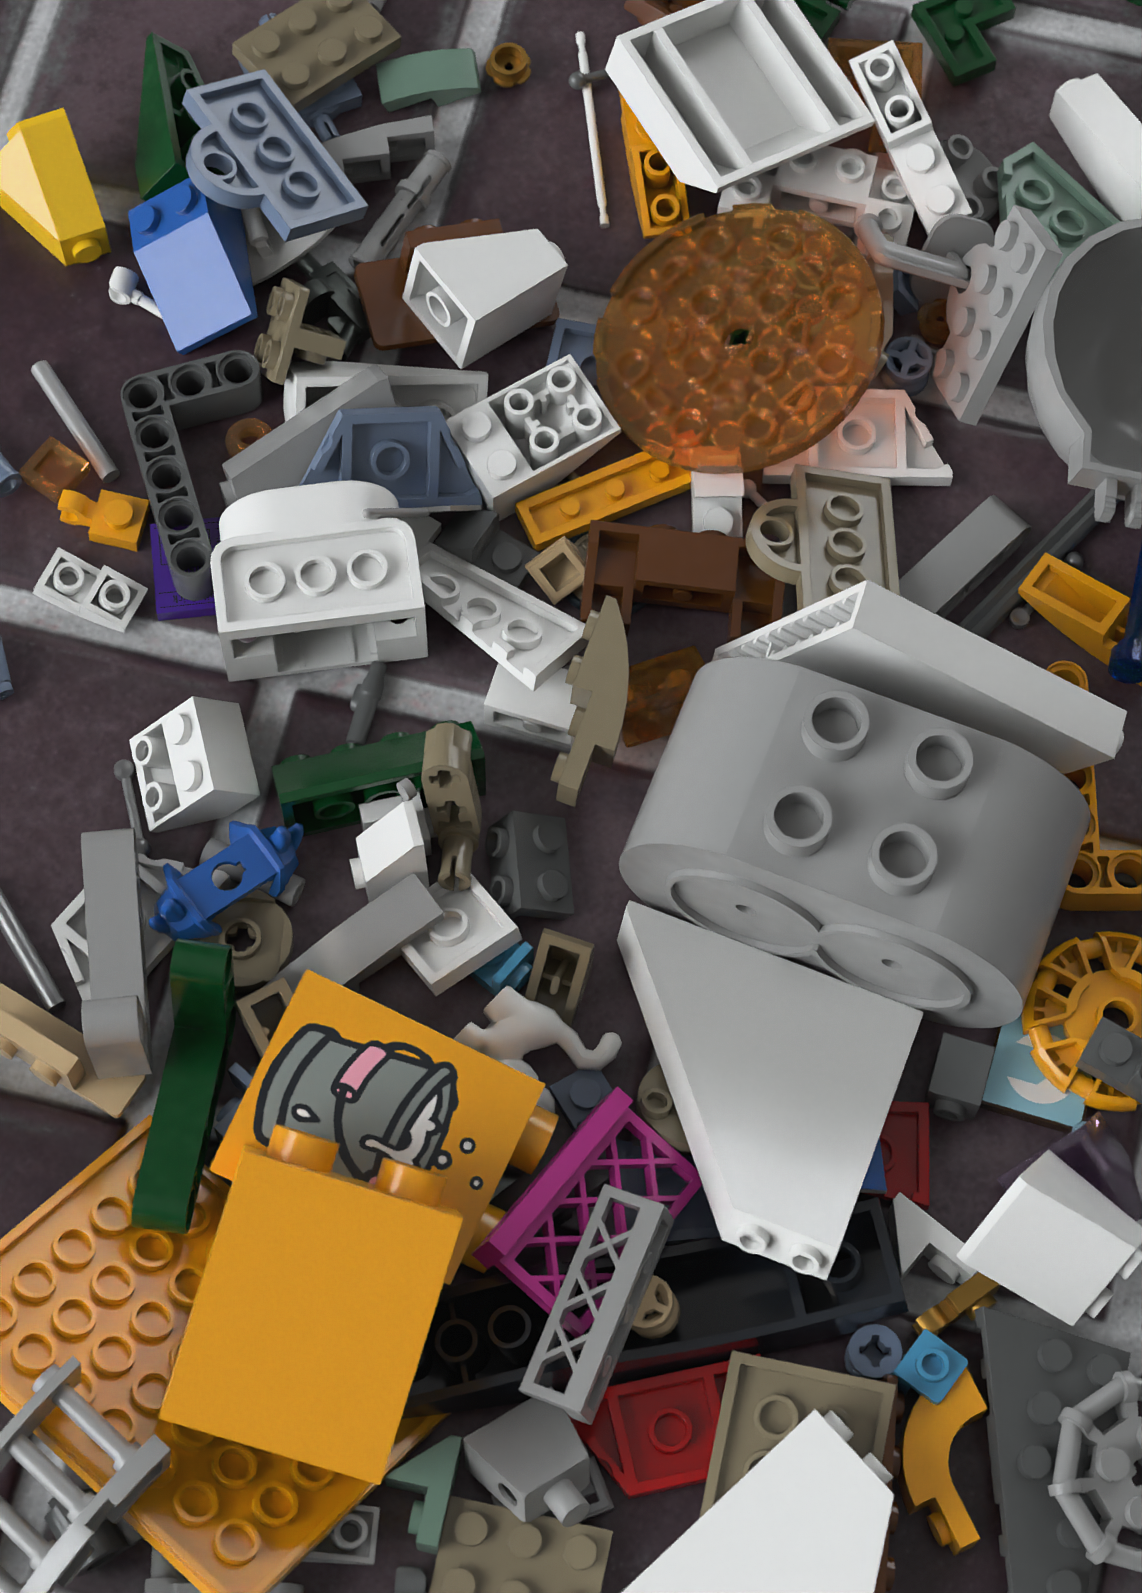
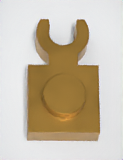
(962, 1301)

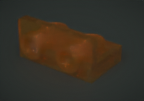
(657, 694)

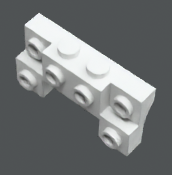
(833, 186)

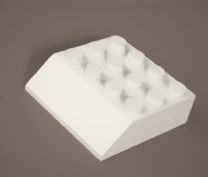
(734, 89)

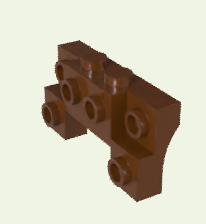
(678, 571)

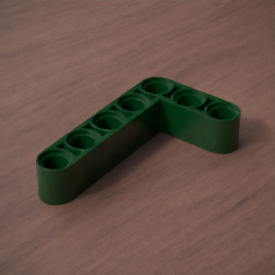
(190, 1086)

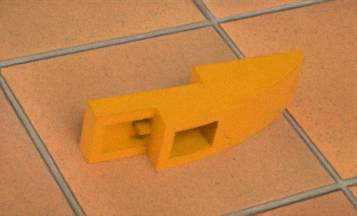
(656, 190)

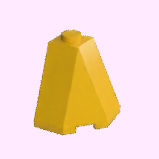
(50, 190)

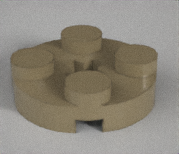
(273, 938)

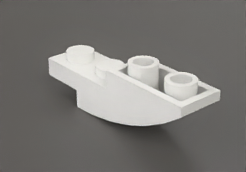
(908, 135)

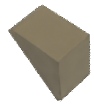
(560, 973)

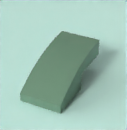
(435, 74)

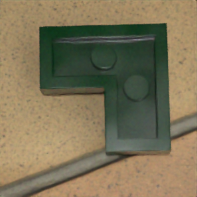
(955, 37)

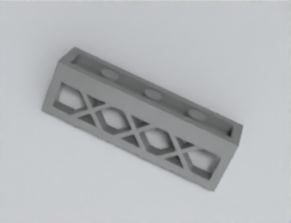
(618, 1308)

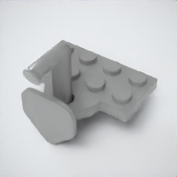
(988, 291)

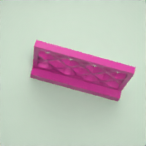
(556, 1181)

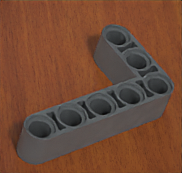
(166, 465)

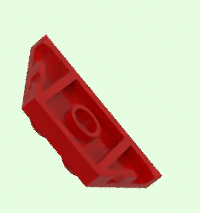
(658, 1429)

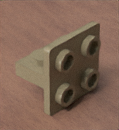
(290, 336)

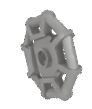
(1110, 1471)

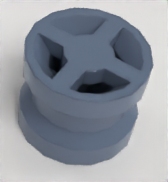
(907, 354)
(871, 1362)

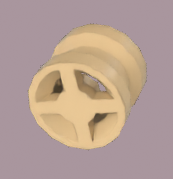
(667, 1307)

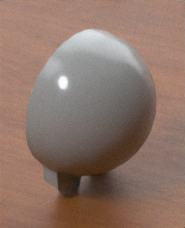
(1089, 367)

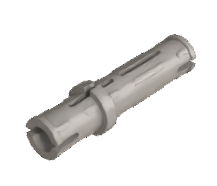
(410, 198)

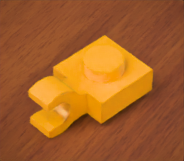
(112, 520)

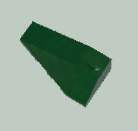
(164, 122)

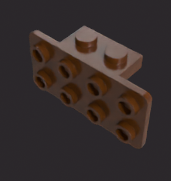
(383, 283)

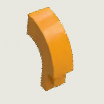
(925, 1466)

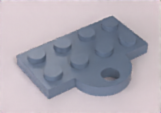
(266, 157)

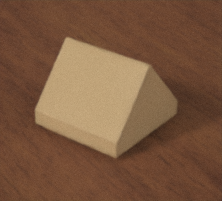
(558, 569)

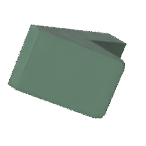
(432, 1475)

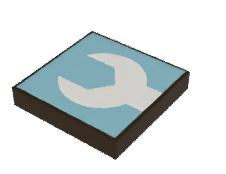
(1021, 1090)

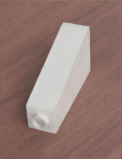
(1103, 141)

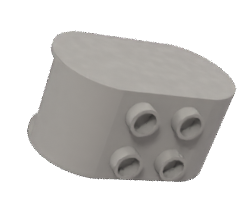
(858, 839)

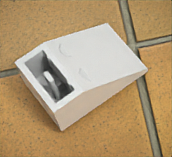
(531, 434)

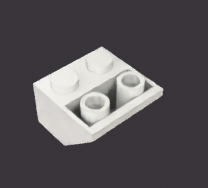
(194, 764)

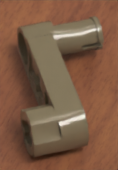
(449, 778)

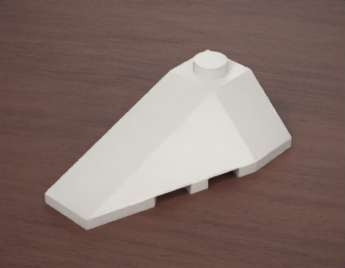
(411, 386)

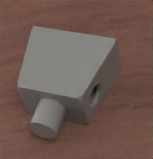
(532, 1462)

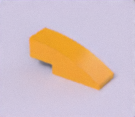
(1077, 605)

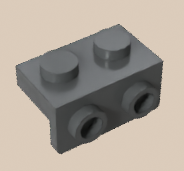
(530, 866)

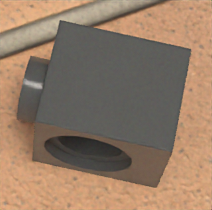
(958, 1077)

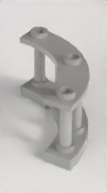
(135, 1467)

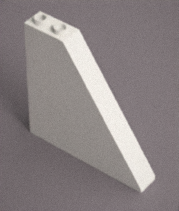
(943, 669)
(771, 1079)
(793, 1524)

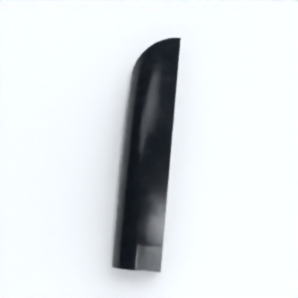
(726, 1299)

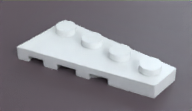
(498, 617)

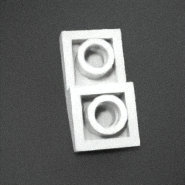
(89, 592)

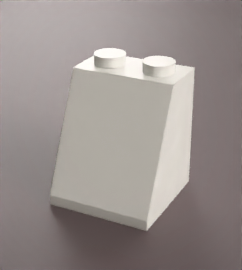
(483, 289)
(1055, 1241)

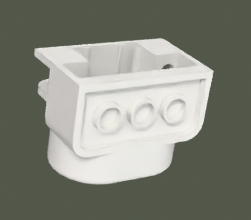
(316, 581)

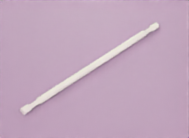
(592, 132)

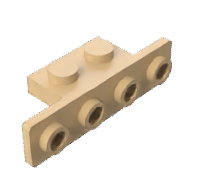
(59, 1054)

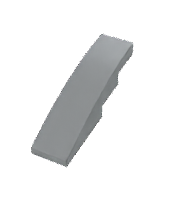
(368, 152)
(368, 937)

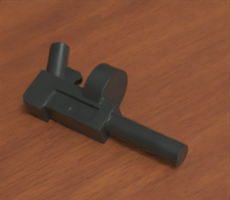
(334, 294)

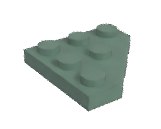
(1056, 199)

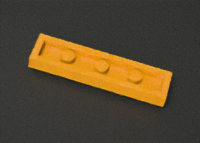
(600, 497)

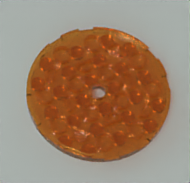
(739, 406)

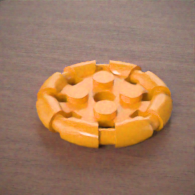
(1082, 1009)

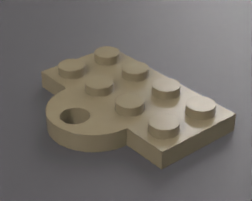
(831, 534)

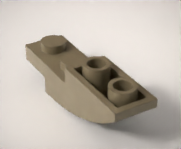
(600, 697)

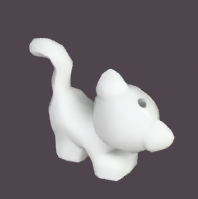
(528, 1025)

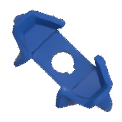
(194, 900)

